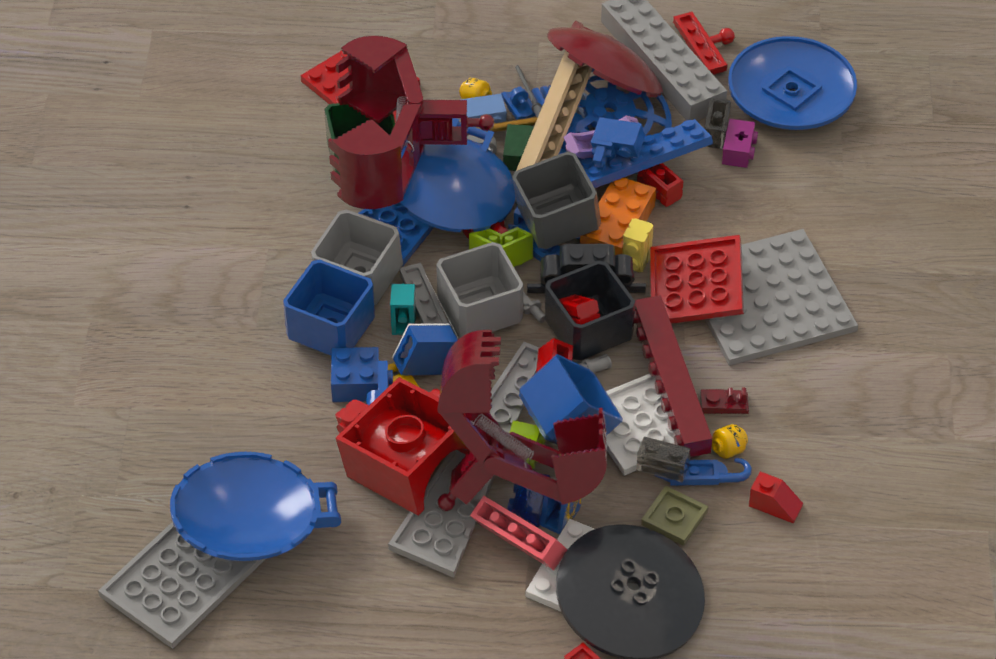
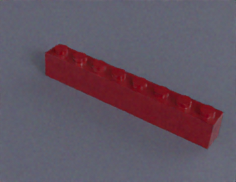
(671, 376)

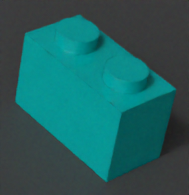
(402, 307)

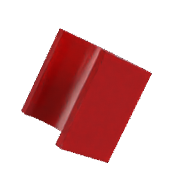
(398, 444)

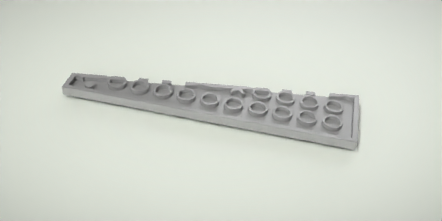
(441, 536)

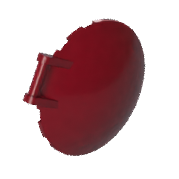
(607, 56)

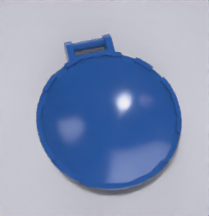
(460, 185)
(249, 506)

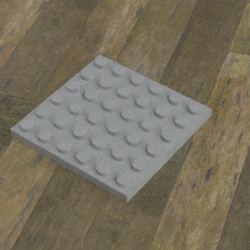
(785, 301)

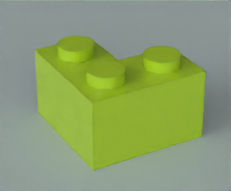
(515, 242)

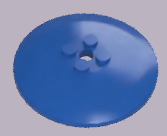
(772, 67)

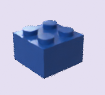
(353, 373)

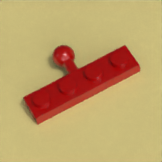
(701, 43)

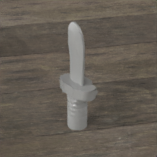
(533, 308)

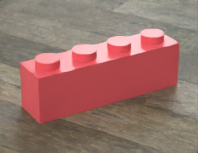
(518, 532)

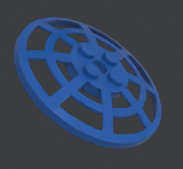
(620, 102)

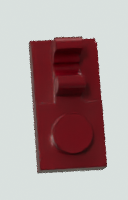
(724, 401)

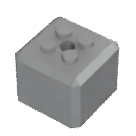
(362, 246)
(480, 289)

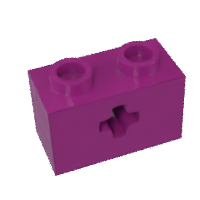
(739, 142)

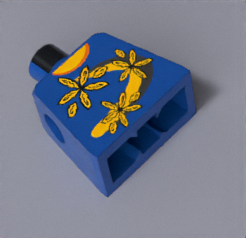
(556, 519)

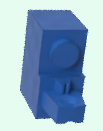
(616, 138)

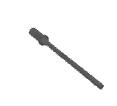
(536, 106)

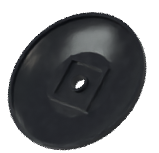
(624, 620)

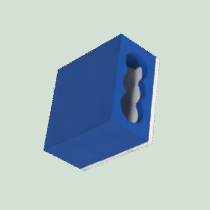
(424, 349)

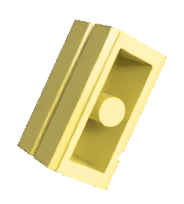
(637, 243)

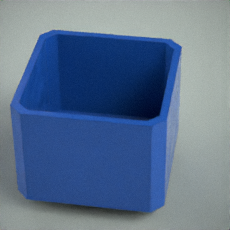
(329, 307)
(566, 392)

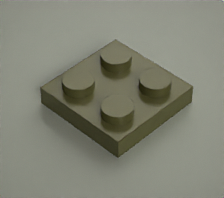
(674, 515)

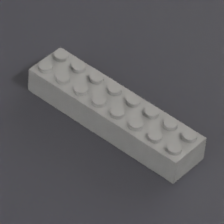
(680, 72)

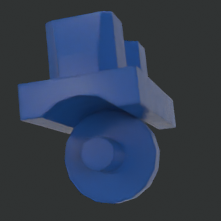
(518, 103)

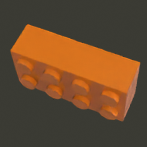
(618, 206)

